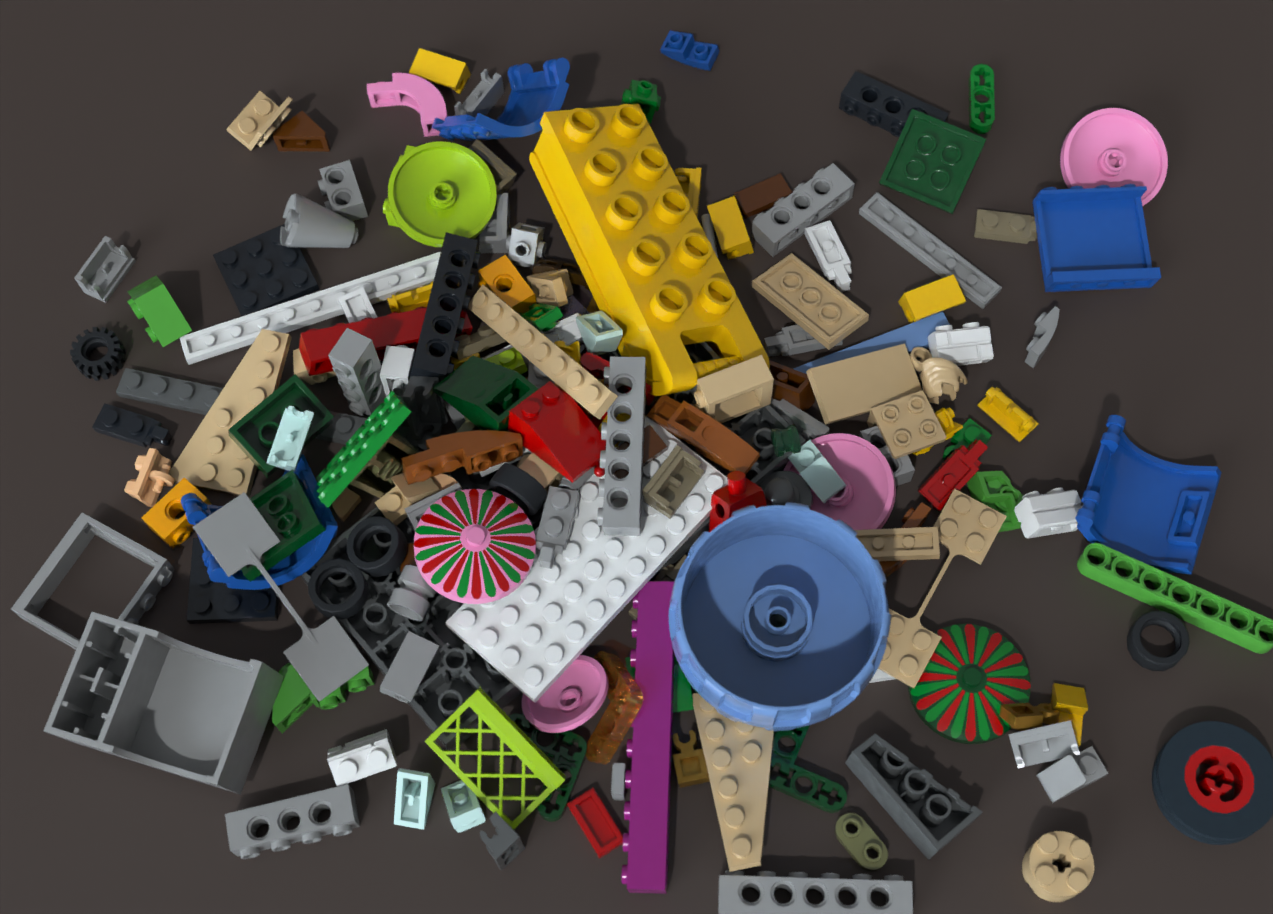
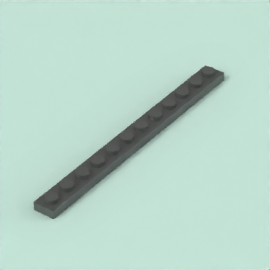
(200, 398)

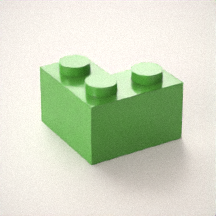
(159, 310)

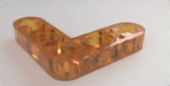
(624, 706)

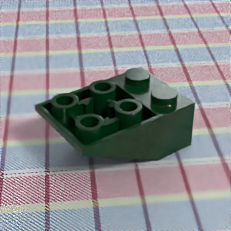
(484, 392)

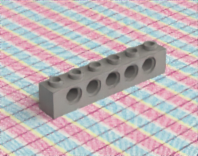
(627, 519)
(730, 900)

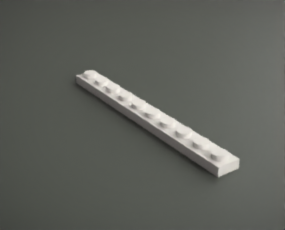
(306, 309)

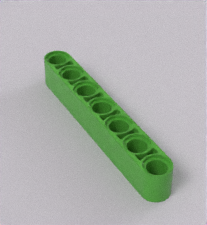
(1162, 598)

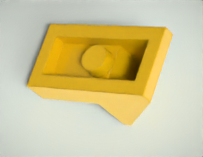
(1072, 705)

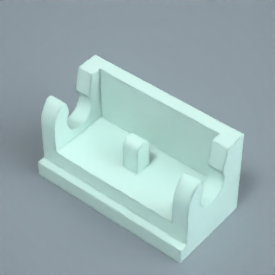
(290, 438)

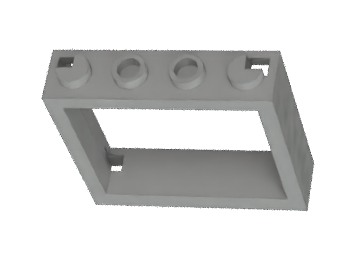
(63, 559)

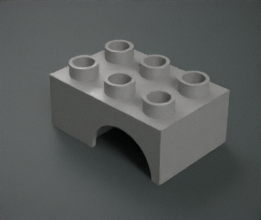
(164, 703)

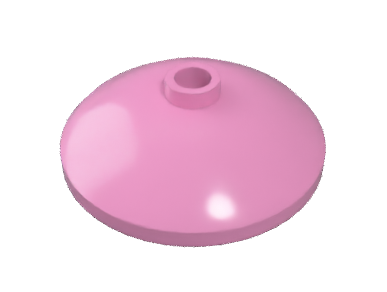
(570, 699)

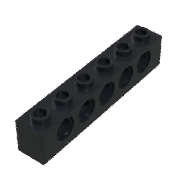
(455, 252)

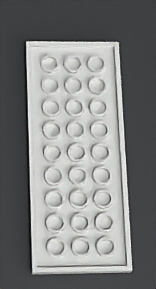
(564, 608)

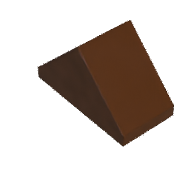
(301, 134)

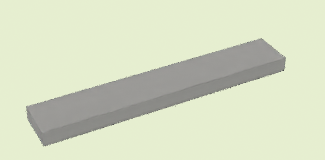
(929, 249)

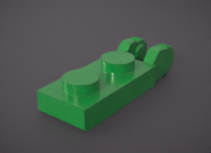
(542, 316)

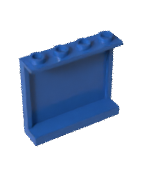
(1093, 238)

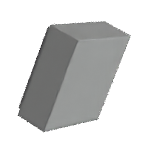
(618, 781)

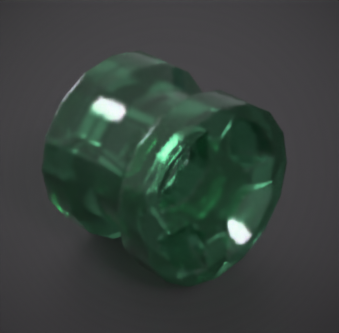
(785, 440)

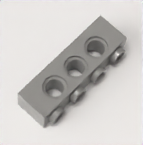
(776, 237)
(358, 372)
(244, 823)

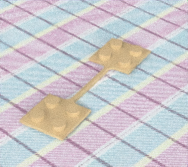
(966, 530)

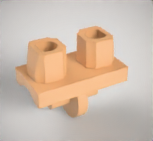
(152, 477)

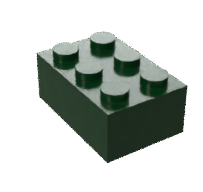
(259, 427)

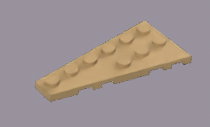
(211, 456)
(739, 777)

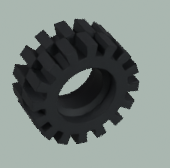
(91, 341)

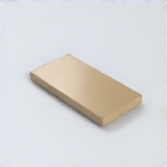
(810, 301)
(863, 382)

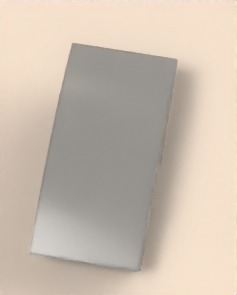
(1044, 332)

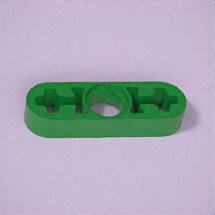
(976, 107)

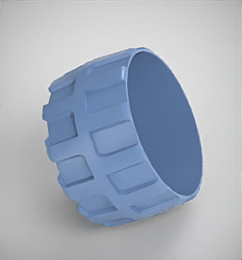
(789, 566)

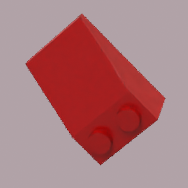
(557, 431)

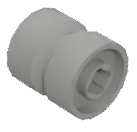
(412, 595)

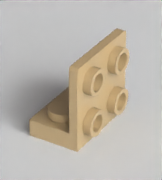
(258, 120)
(907, 424)

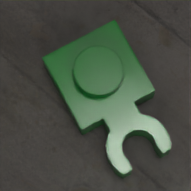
(966, 436)

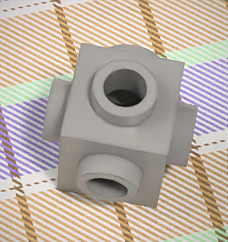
(526, 244)

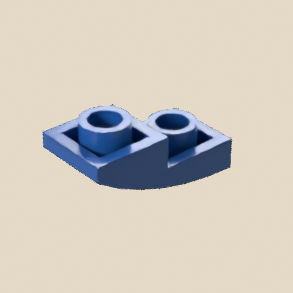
(686, 50)

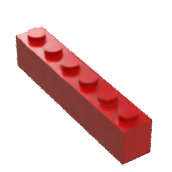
(384, 331)

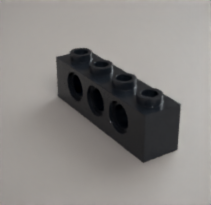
(882, 104)

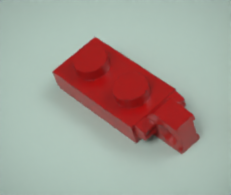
(952, 474)

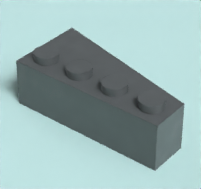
(911, 796)

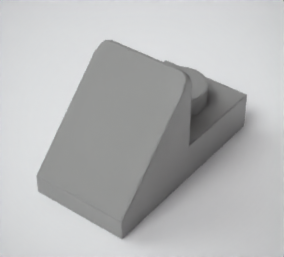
(1072, 774)

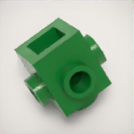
(645, 95)

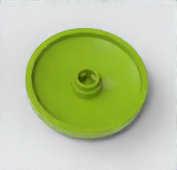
(441, 191)

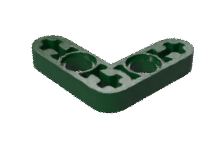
(562, 761)
(786, 764)

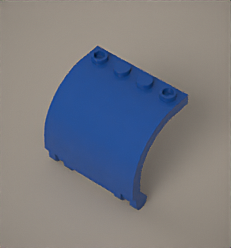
(529, 98)
(1146, 503)
(288, 568)

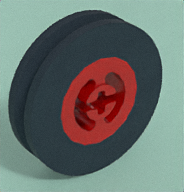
(1196, 807)

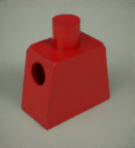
(734, 496)

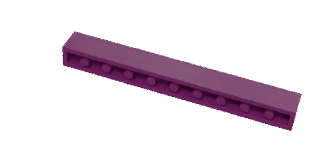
(651, 744)

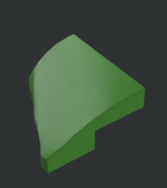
(996, 491)

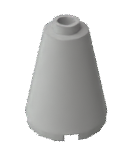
(315, 226)

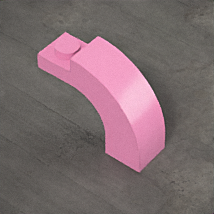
(410, 92)

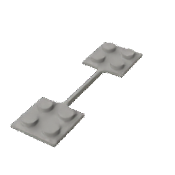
(238, 538)

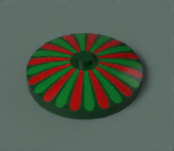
(968, 682)

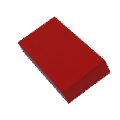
(596, 822)

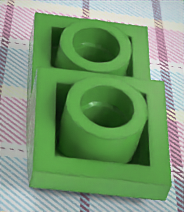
(355, 684)

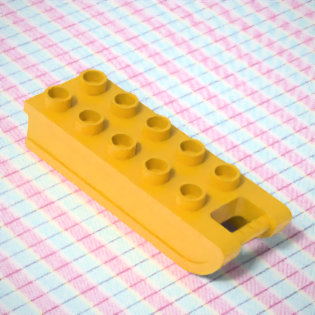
(640, 244)

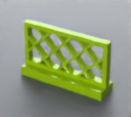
(515, 739)

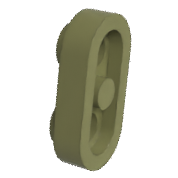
(860, 842)

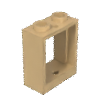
(735, 390)

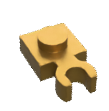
(1024, 715)
(689, 763)

